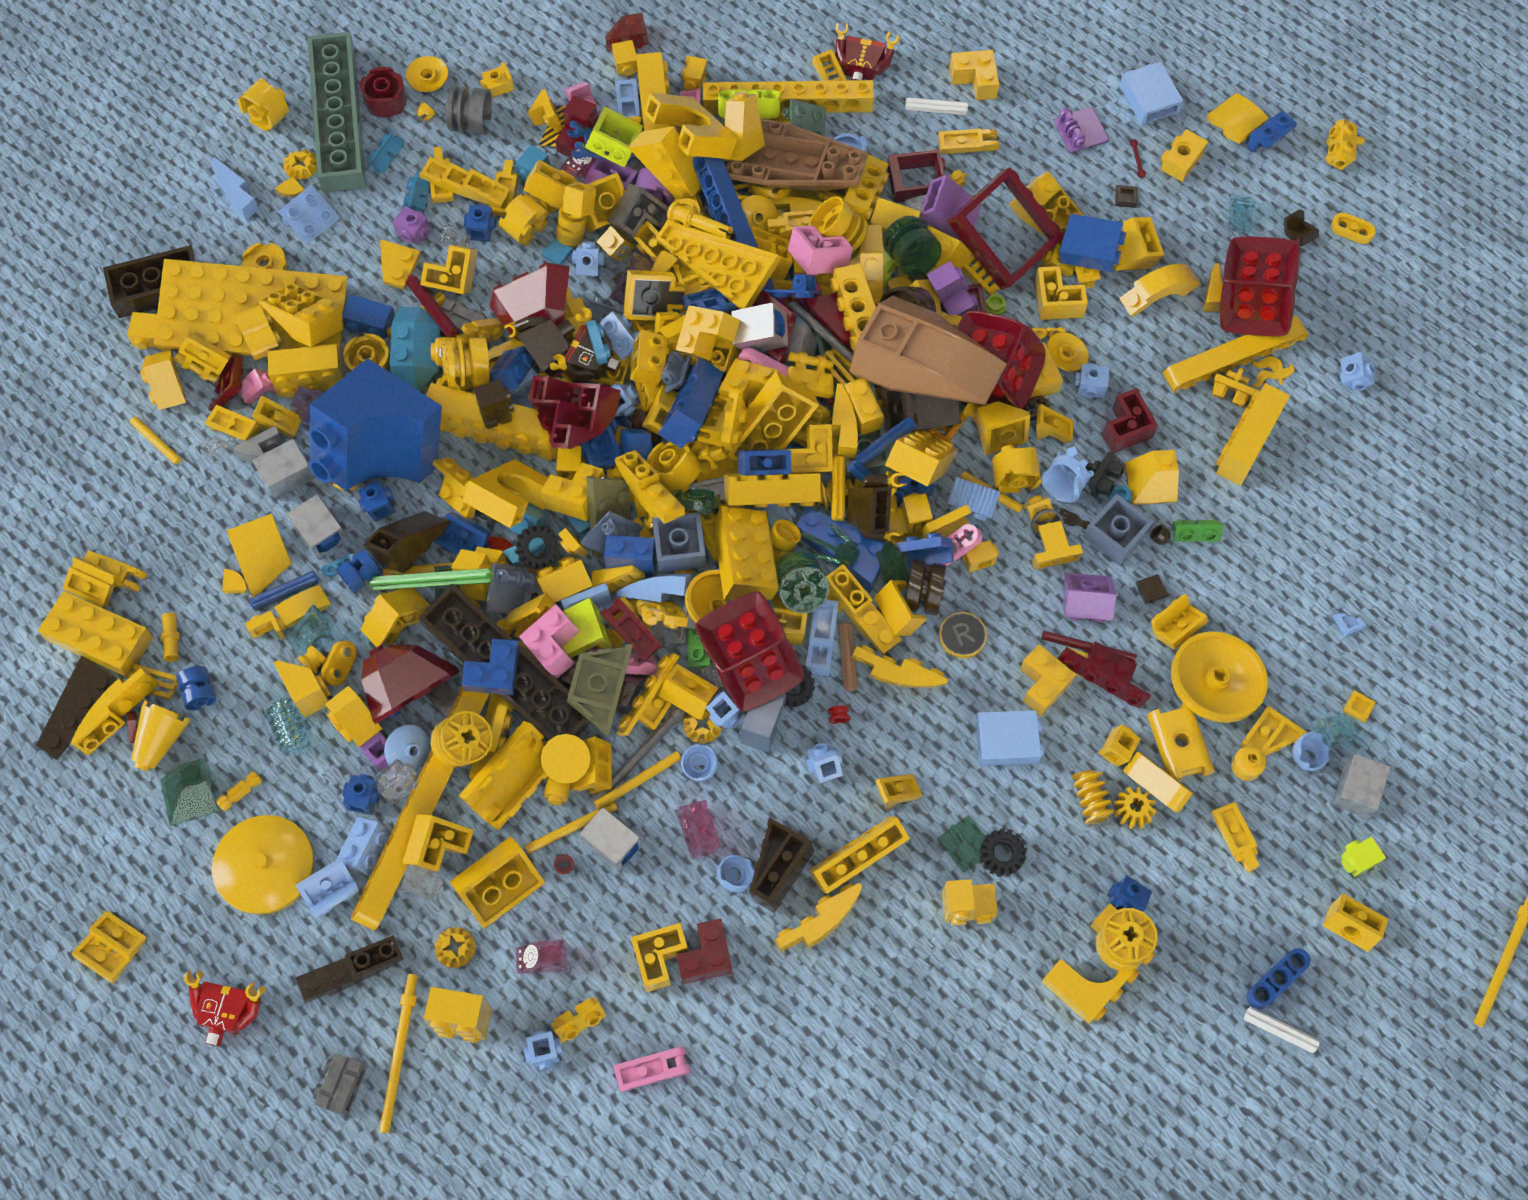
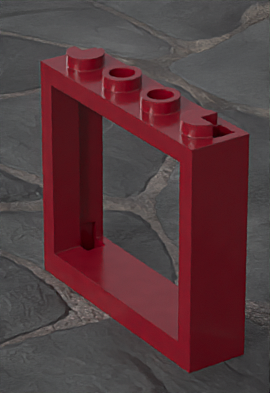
(980, 248)

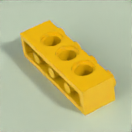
(866, 194)
(853, 279)
(858, 854)

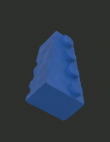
(692, 404)
(866, 568)

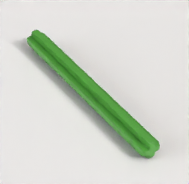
(431, 579)

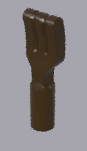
(1073, 519)

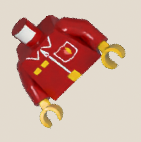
(222, 1007)

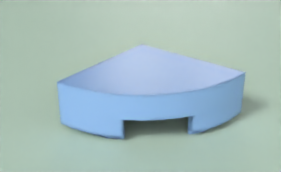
(1348, 624)

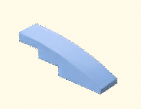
(627, 100)

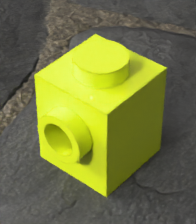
(1361, 856)

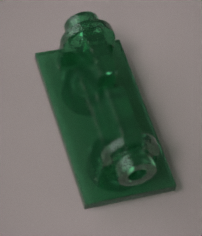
(892, 563)

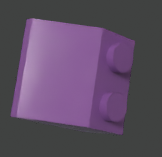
(1089, 597)

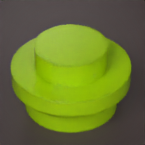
(995, 304)

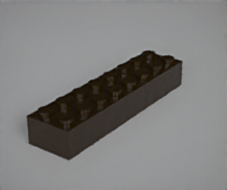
(469, 636)

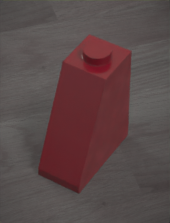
(826, 312)

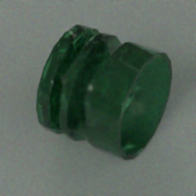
(912, 246)
(801, 582)

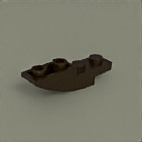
(350, 970)

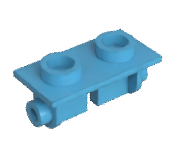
(389, 144)
(417, 188)

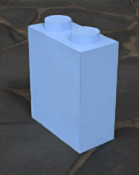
(1151, 93)
(1009, 738)

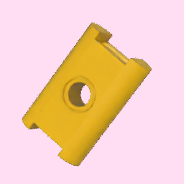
(1184, 726)

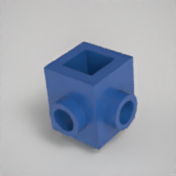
(480, 222)
(376, 500)
(361, 794)
(1129, 894)

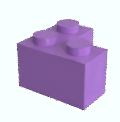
(952, 290)

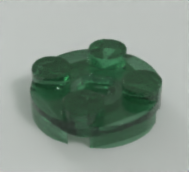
(698, 499)

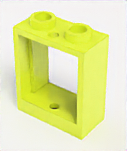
(618, 127)

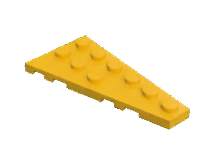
(726, 265)

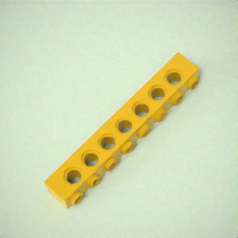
(833, 95)

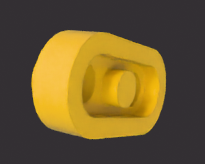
(1353, 227)
(338, 661)

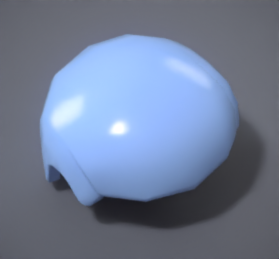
(1313, 743)
(699, 755)
(728, 872)

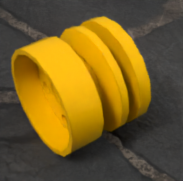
(837, 218)
(466, 362)
(450, 746)
(1114, 945)

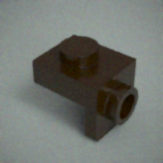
(1297, 227)

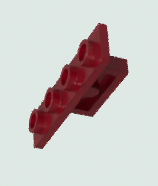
(1107, 671)

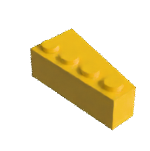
(772, 489)

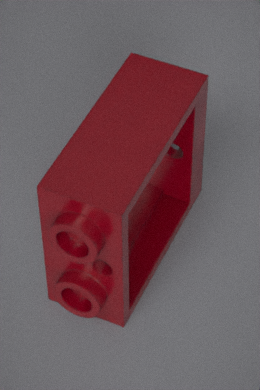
(911, 161)

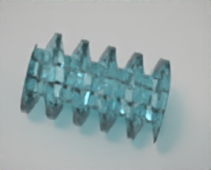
(284, 726)

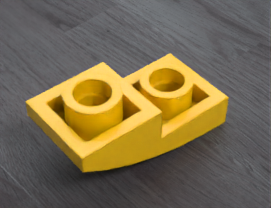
(295, 607)

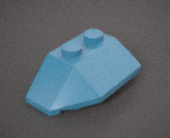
(411, 346)

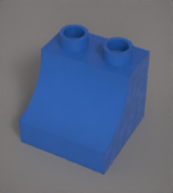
(373, 429)

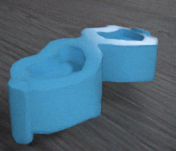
(330, 570)

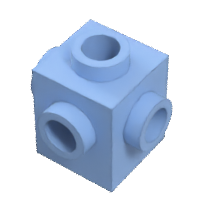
(584, 265)
(1357, 371)
(1092, 380)
(630, 396)
(718, 711)
(824, 762)
(538, 1041)

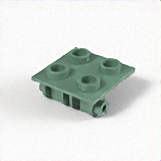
(806, 116)

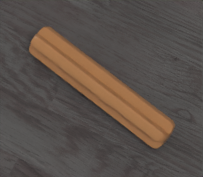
(848, 664)

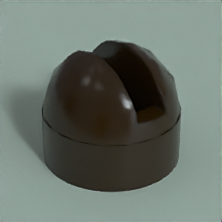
(1163, 535)

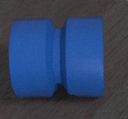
(358, 571)
(196, 687)

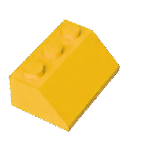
(497, 882)

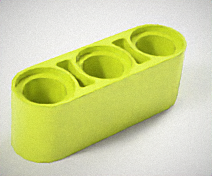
(767, 101)

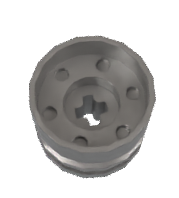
(467, 109)

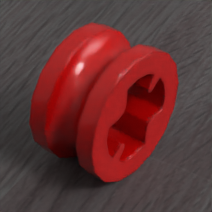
(839, 714)

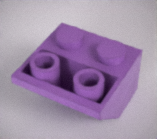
(604, 168)

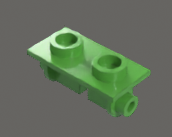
(1203, 531)
(696, 653)

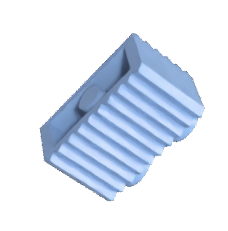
(979, 498)

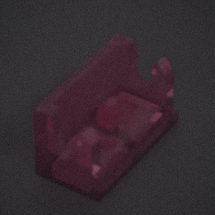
(698, 829)

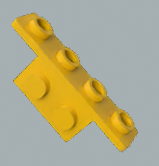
(453, 485)
(649, 706)
(500, 719)

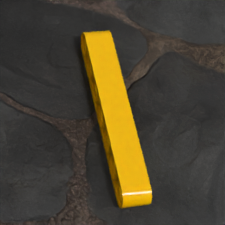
(1228, 355)

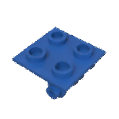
(803, 287)

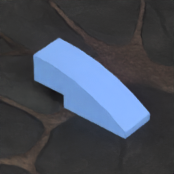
(235, 190)
(658, 587)
(822, 638)

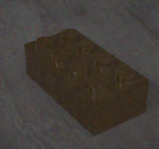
(137, 282)

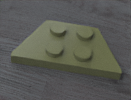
(606, 496)
(599, 684)

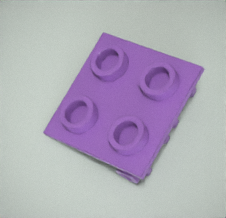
(1080, 129)

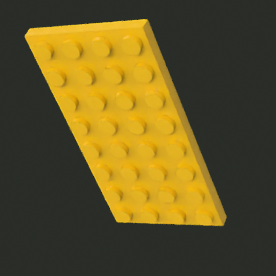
(209, 295)

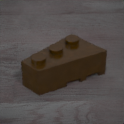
(779, 864)

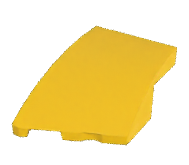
(259, 552)

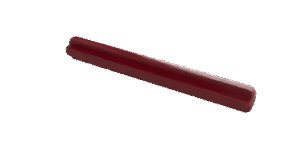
(432, 307)

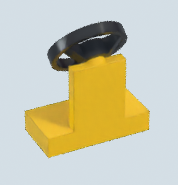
(1054, 542)

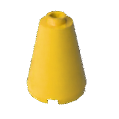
(155, 735)

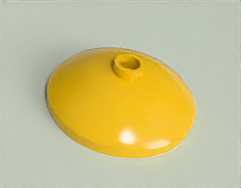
(704, 594)

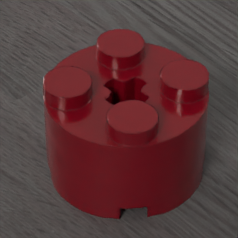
(383, 92)

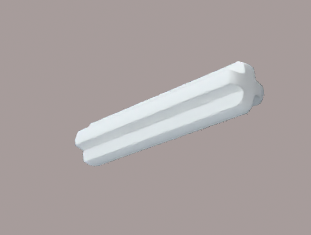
(936, 106)
(1281, 1029)

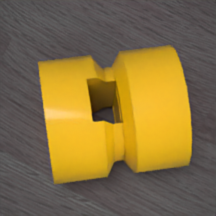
(570, 230)
(784, 538)

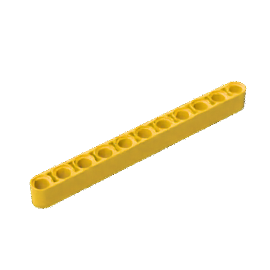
(421, 801)

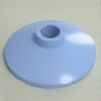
(402, 740)

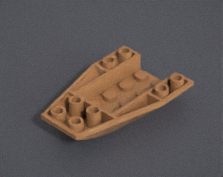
(800, 161)
(923, 355)

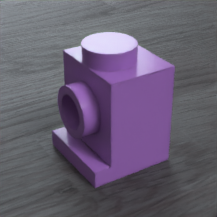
(372, 748)

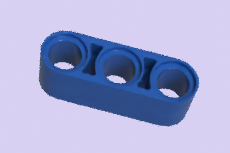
(1286, 971)

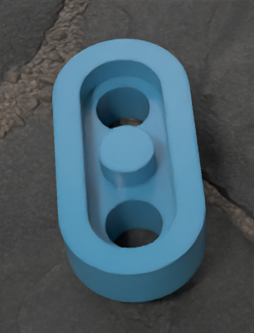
(601, 350)

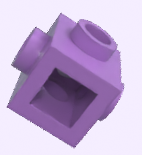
(411, 225)

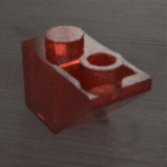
(629, 27)

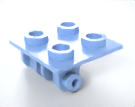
(308, 214)

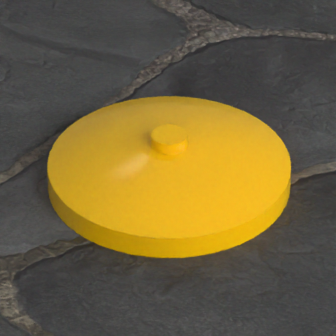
(1219, 677)
(261, 864)

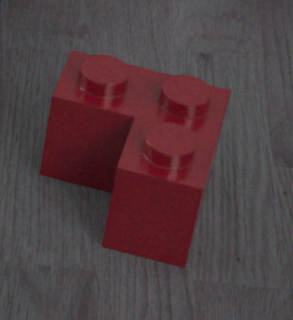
(582, 112)
(1133, 422)
(711, 959)

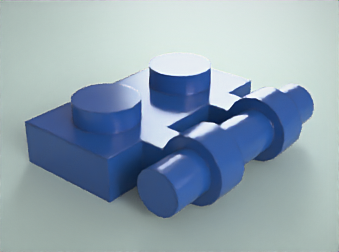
(709, 299)

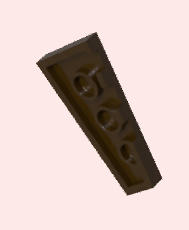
(80, 694)

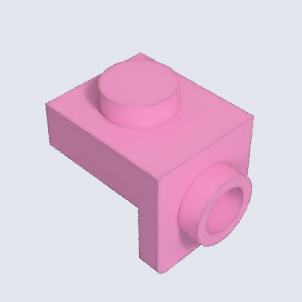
(255, 385)

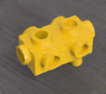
(1343, 144)

